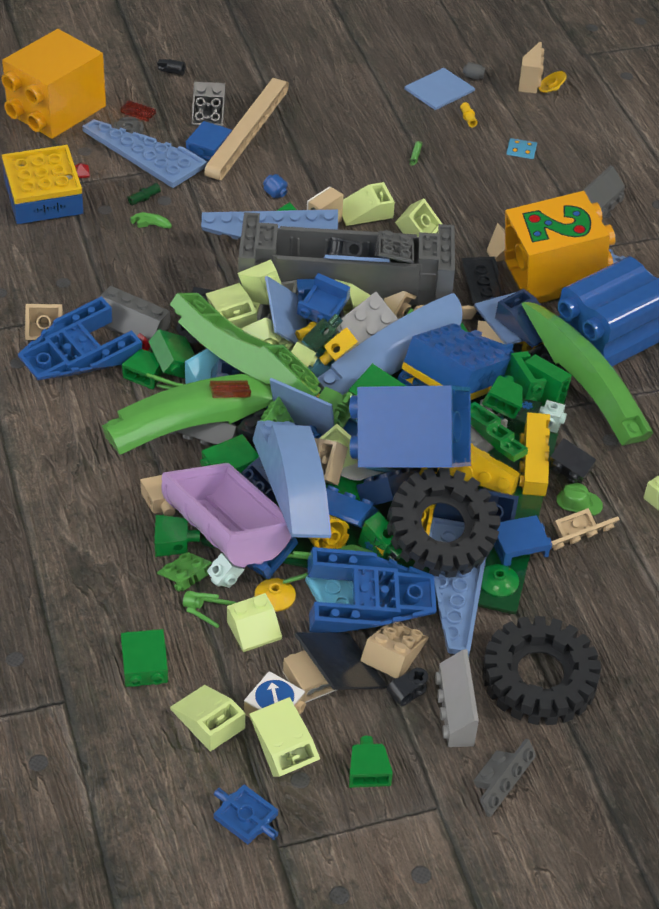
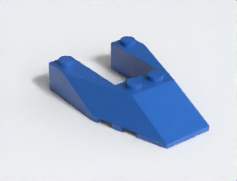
(71, 349)
(381, 591)

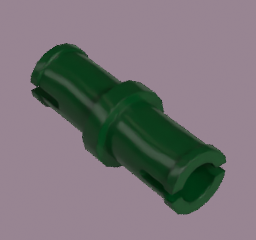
(143, 194)

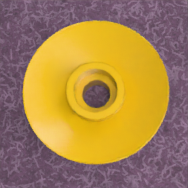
(552, 81)
(279, 594)

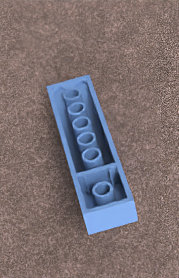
(295, 476)

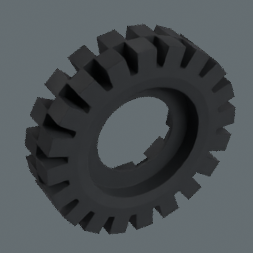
(478, 516)
(573, 653)

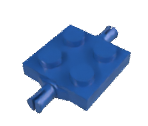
(246, 814)

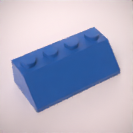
(349, 508)

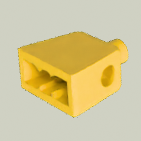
(344, 340)

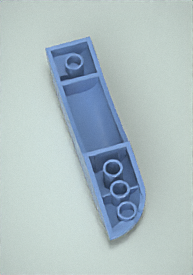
(390, 345)

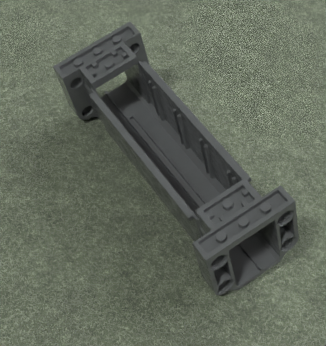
(301, 253)

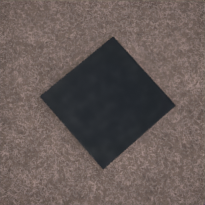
(339, 661)

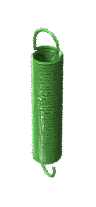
(416, 151)

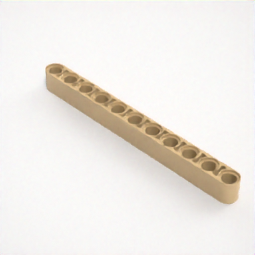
(246, 129)

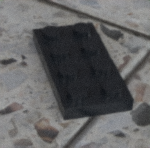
(482, 278)

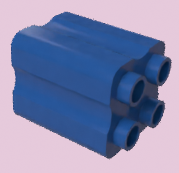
(615, 309)

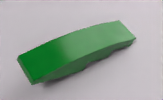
(500, 437)

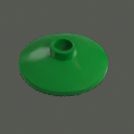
(499, 580)

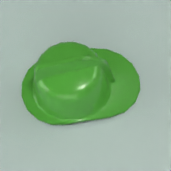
(577, 498)

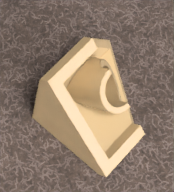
(497, 244)
(399, 303)

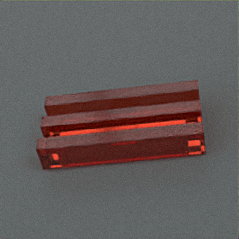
(138, 110)
(230, 388)

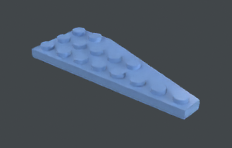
(161, 160)
(231, 222)
(458, 595)

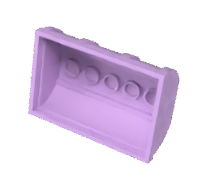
(228, 512)

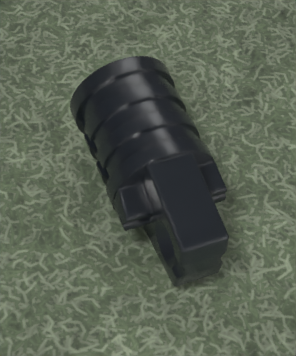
(172, 66)

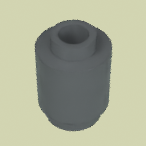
(474, 71)

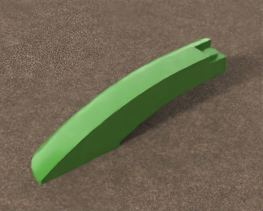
(241, 349)
(593, 372)
(180, 409)

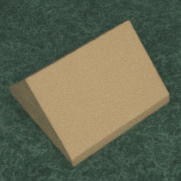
(39, 318)

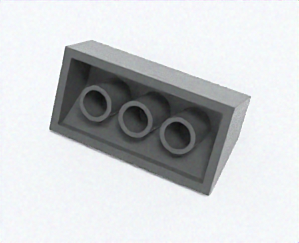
(606, 190)
(135, 314)
(210, 432)

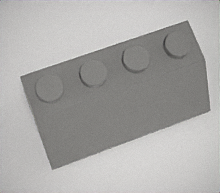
(457, 700)

